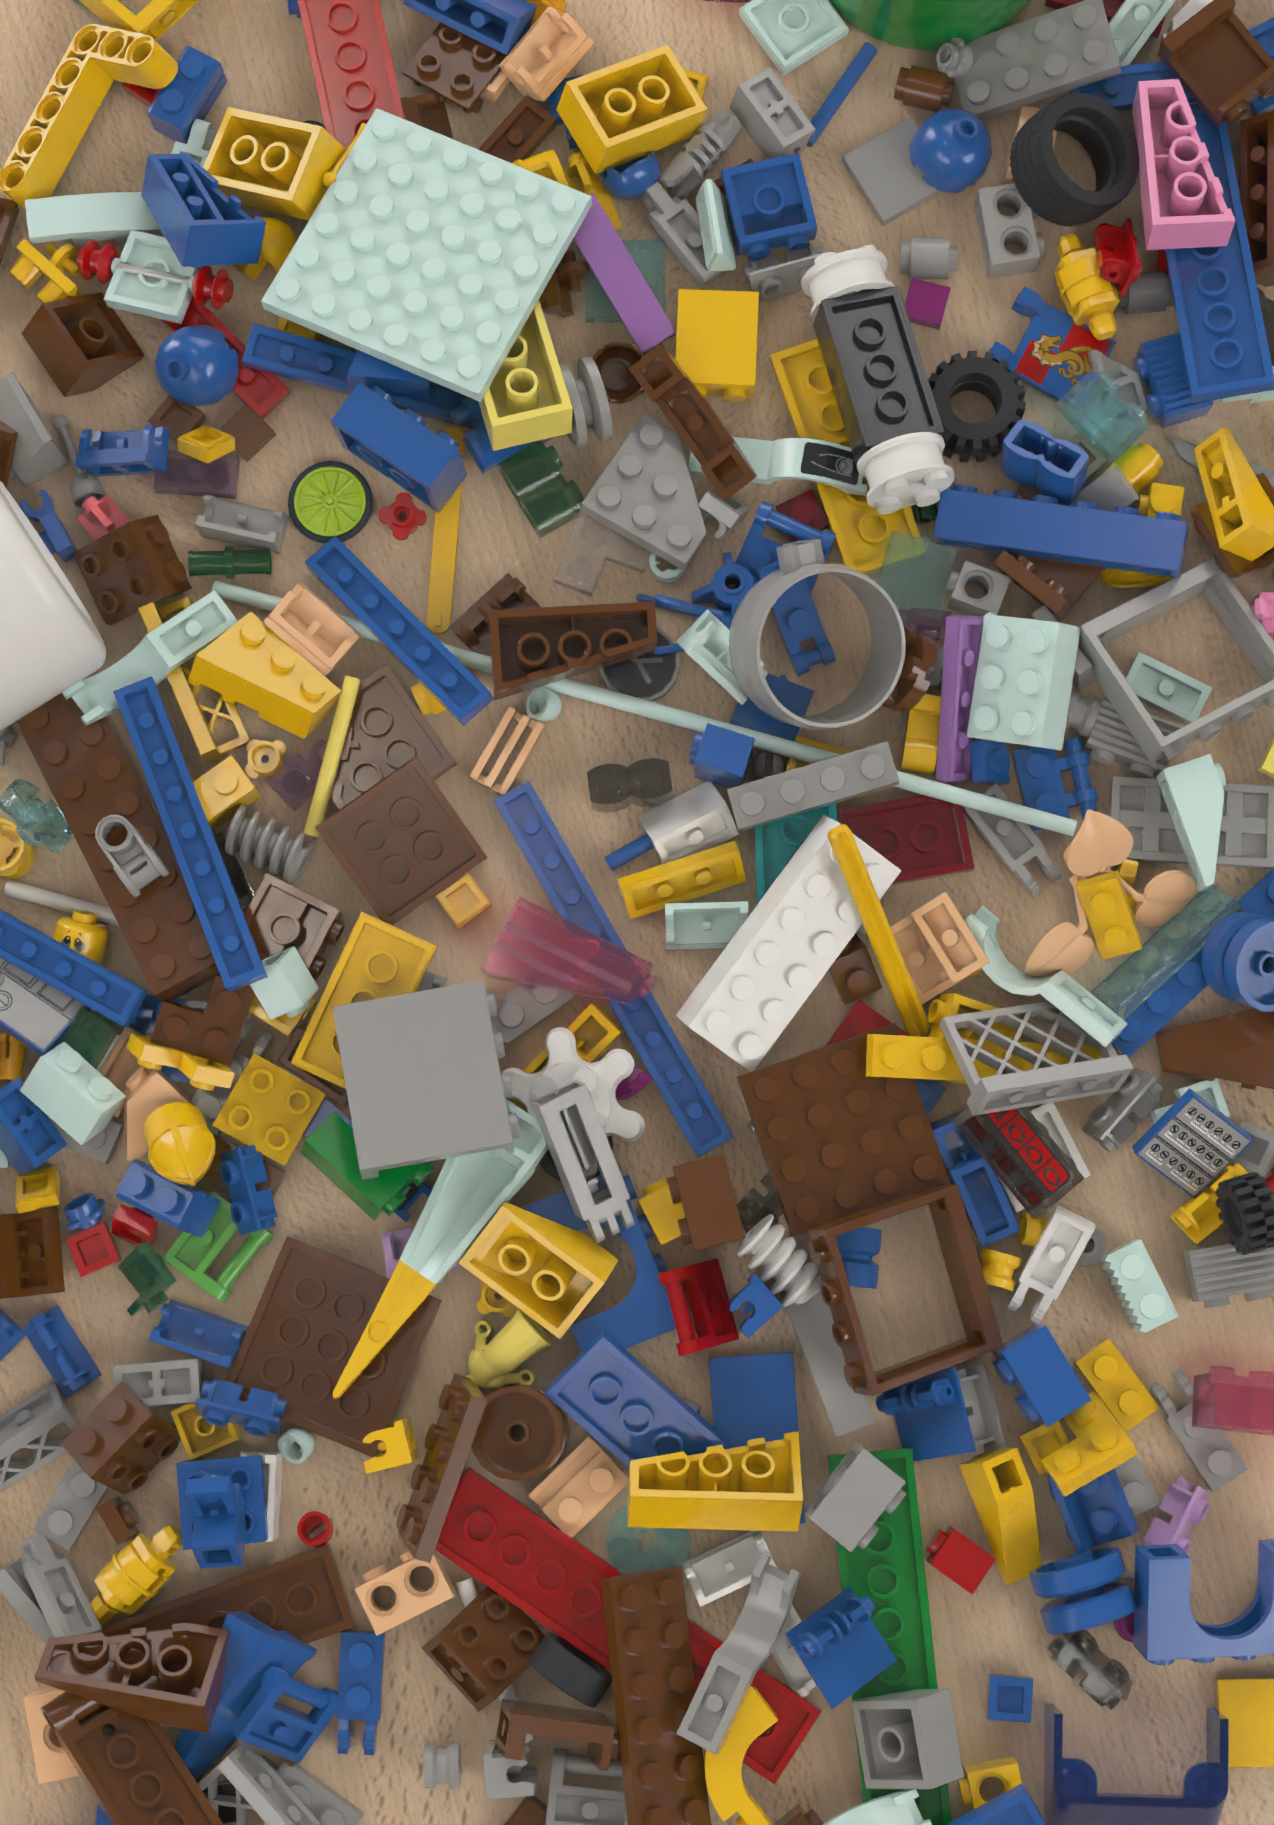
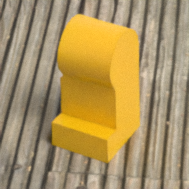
(921, 736)

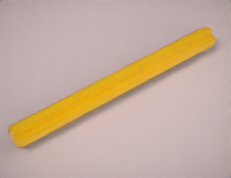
(878, 930)

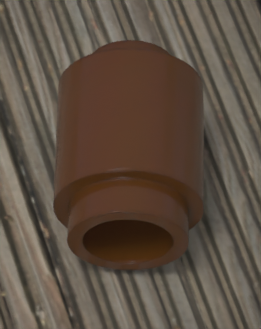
(923, 88)

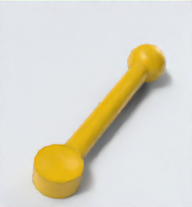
(331, 177)

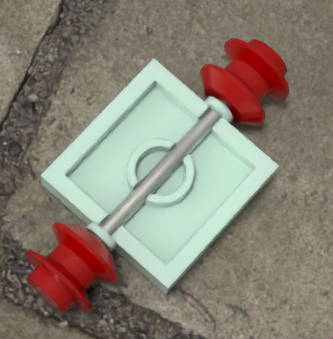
(151, 278)

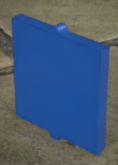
(790, 695)

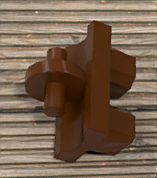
(563, 282)

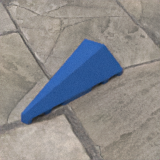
(249, 1654)

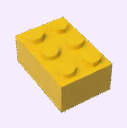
(631, 109)
(272, 162)

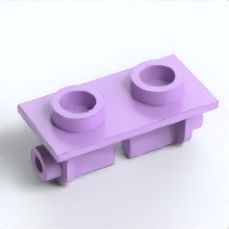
(1186, 1510)

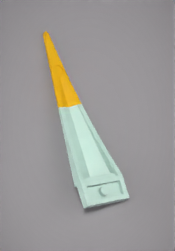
(454, 1216)

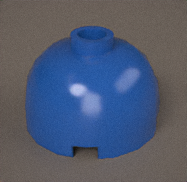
(951, 150)
(196, 366)

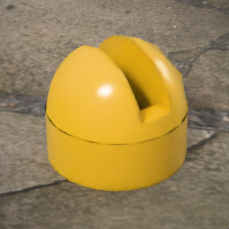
(1030, 1229)

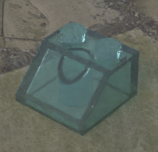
(1103, 415)

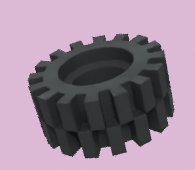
(1247, 1212)

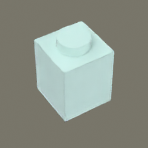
(287, 985)

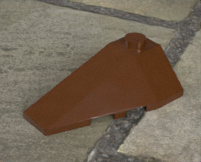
(1224, 1047)
(152, 1674)

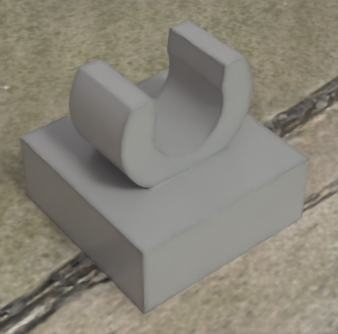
(728, 512)

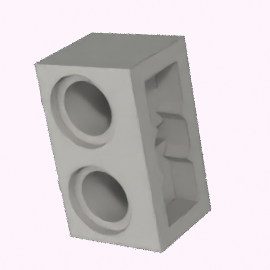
(1000, 230)

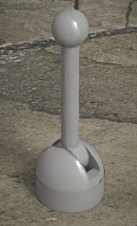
(84, 484)

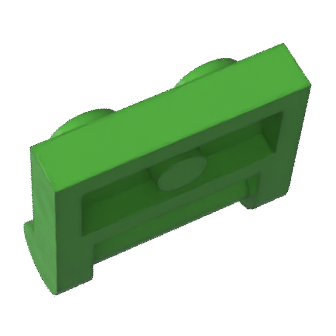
(196, 1255)

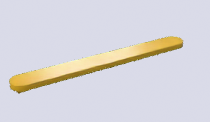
(444, 554)

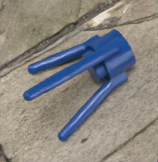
(685, 608)

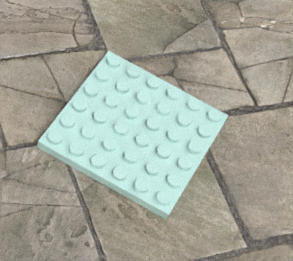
(427, 254)

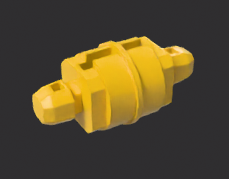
(1082, 288)
(136, 1573)

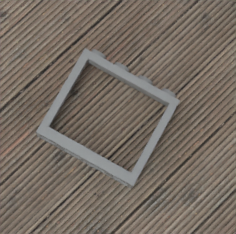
(1237, 618)

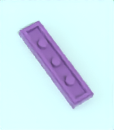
(622, 280)
(959, 672)

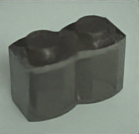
(642, 784)

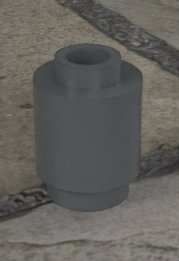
(1148, 294)

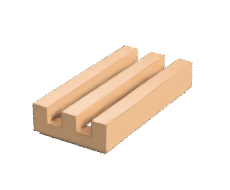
(523, 722)

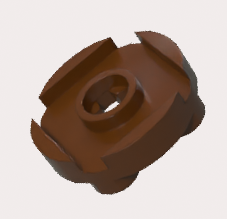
(912, 685)

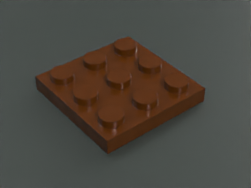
(401, 842)

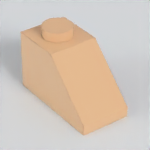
(144, 1094)

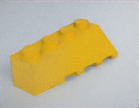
(720, 1489)

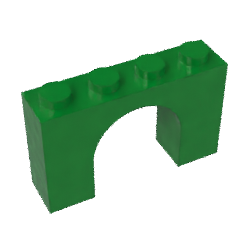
(335, 1155)

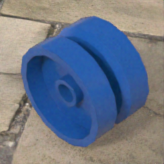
(1241, 960)
(1083, 1590)

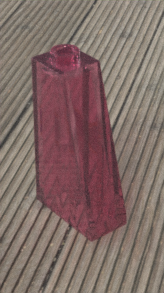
(561, 956)

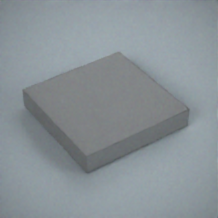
(887, 174)

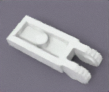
(1052, 1260)

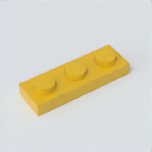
(682, 879)

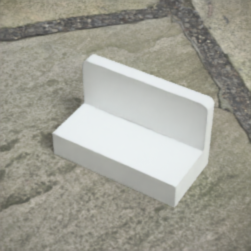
(689, 823)

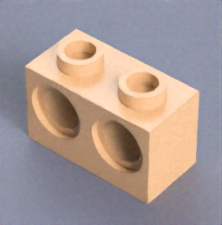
(409, 1597)

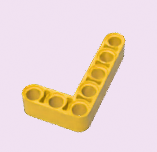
(72, 99)

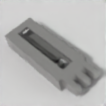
(575, 1142)

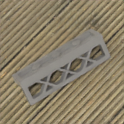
(27, 1427)

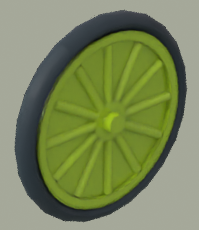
(330, 501)

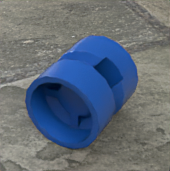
(857, 1252)

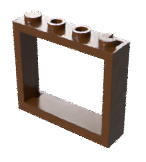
(965, 1278)

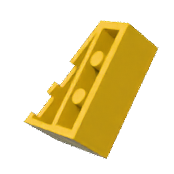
(267, 675)

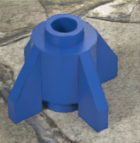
(717, 590)

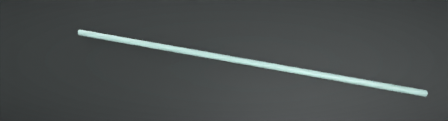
(698, 723)

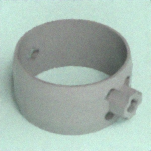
(888, 639)

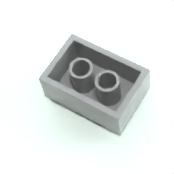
(855, 1498)

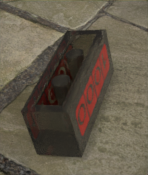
(1022, 1156)

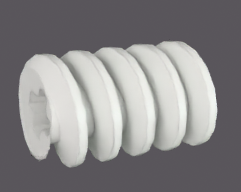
(780, 1262)

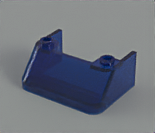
(1074, 1799)

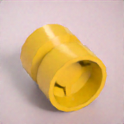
(15, 854)

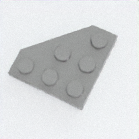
(650, 495)

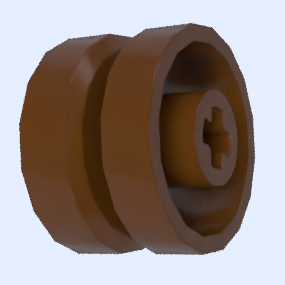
(544, 1438)

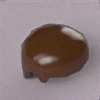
(614, 364)

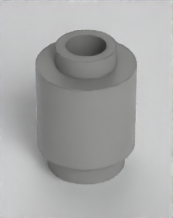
(928, 257)

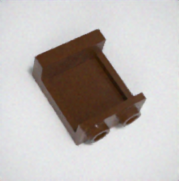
(1218, 62)
(524, 1718)

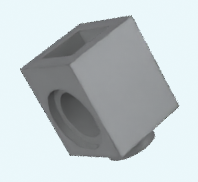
(993, 582)

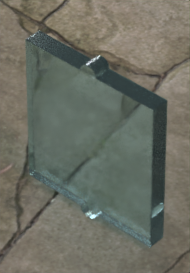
(915, 571)

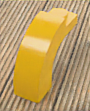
(724, 1769)

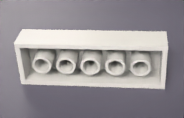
(781, 950)

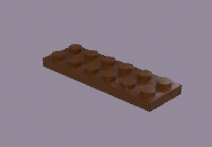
(291, 1595)
(651, 1696)

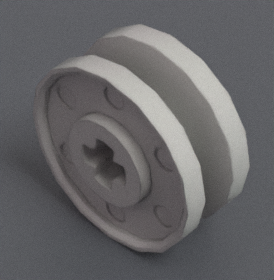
(588, 402)

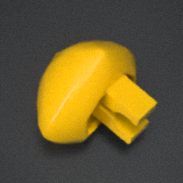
(275, 248)

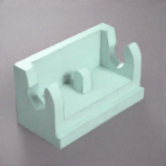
(709, 646)
(703, 924)

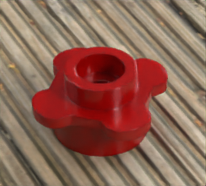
(402, 528)

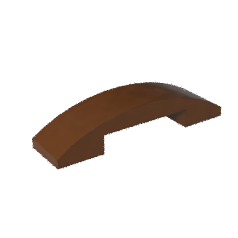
(694, 421)

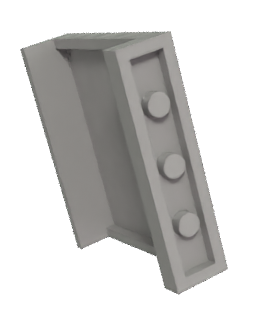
(424, 1077)

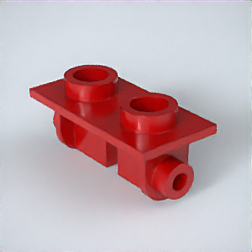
(1118, 254)

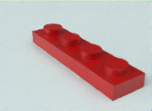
(253, 387)

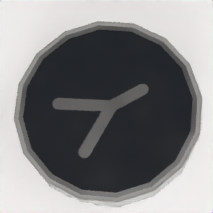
(646, 675)

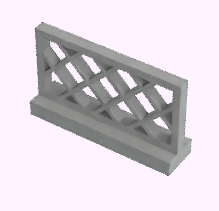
(1034, 1086)
(256, 1789)

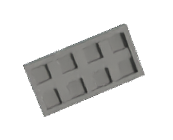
(1038, 59)
(1245, 829)

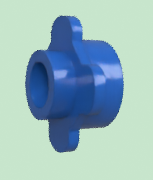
(84, 1211)

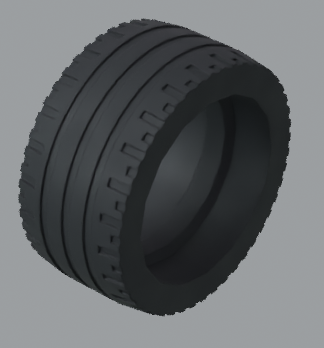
(1103, 136)

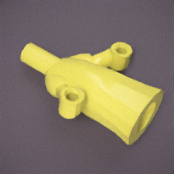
(515, 1343)

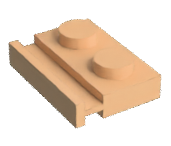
(579, 1487)

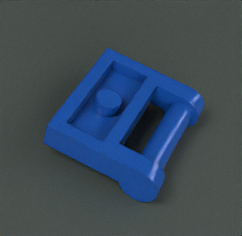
(762, 551)
(281, 1727)

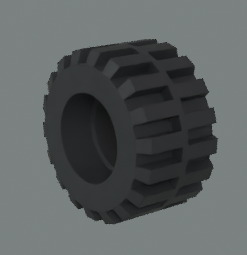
(988, 379)

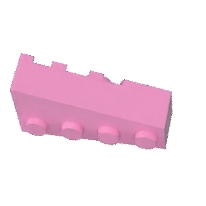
(1176, 182)

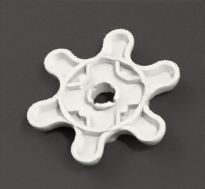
(600, 1078)

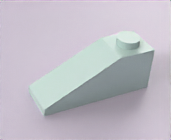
(1196, 805)

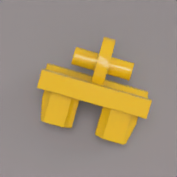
(33, 265)

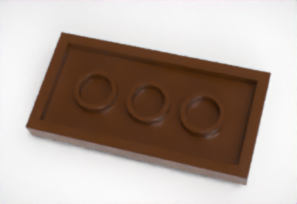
(439, 1474)

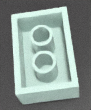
(1023, 681)

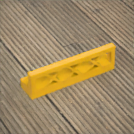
(187, 695)

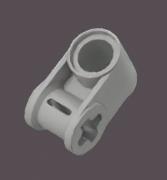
(132, 860)

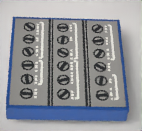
(1192, 1143)

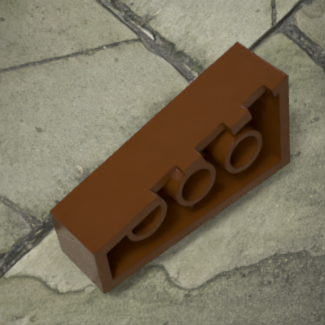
(564, 641)

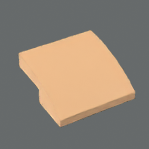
(937, 947)

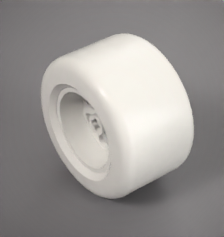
(43, 624)

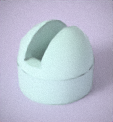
(543, 704)
(292, 1452)

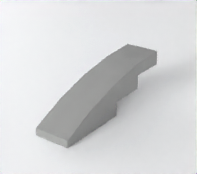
(825, 1359)

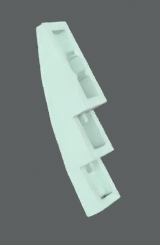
(89, 217)

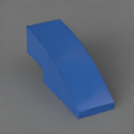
(977, 1182)

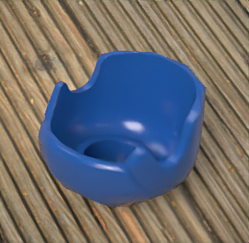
(631, 178)

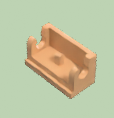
(545, 54)
(312, 628)

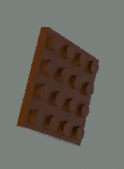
(840, 1136)
(308, 1333)

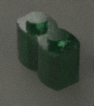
(541, 488)

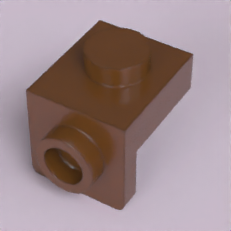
(854, 972)

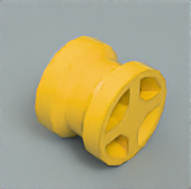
(999, 1268)

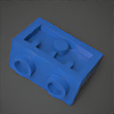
(1095, 1512)

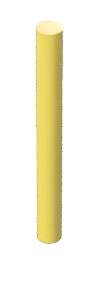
(332, 755)

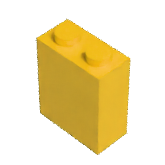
(718, 341)

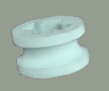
(668, 576)

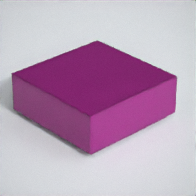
(926, 303)

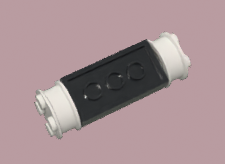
(878, 379)

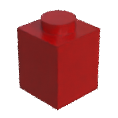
(959, 1558)

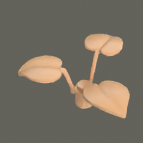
(1094, 849)

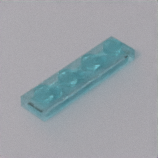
(1164, 952)

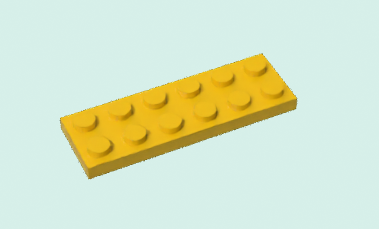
(814, 413)

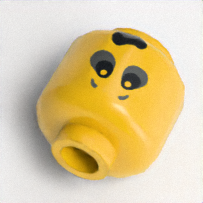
(83, 934)

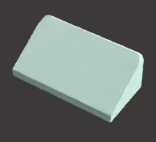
(715, 228)

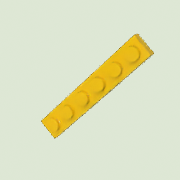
(933, 1060)

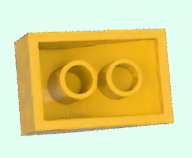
(539, 1266)

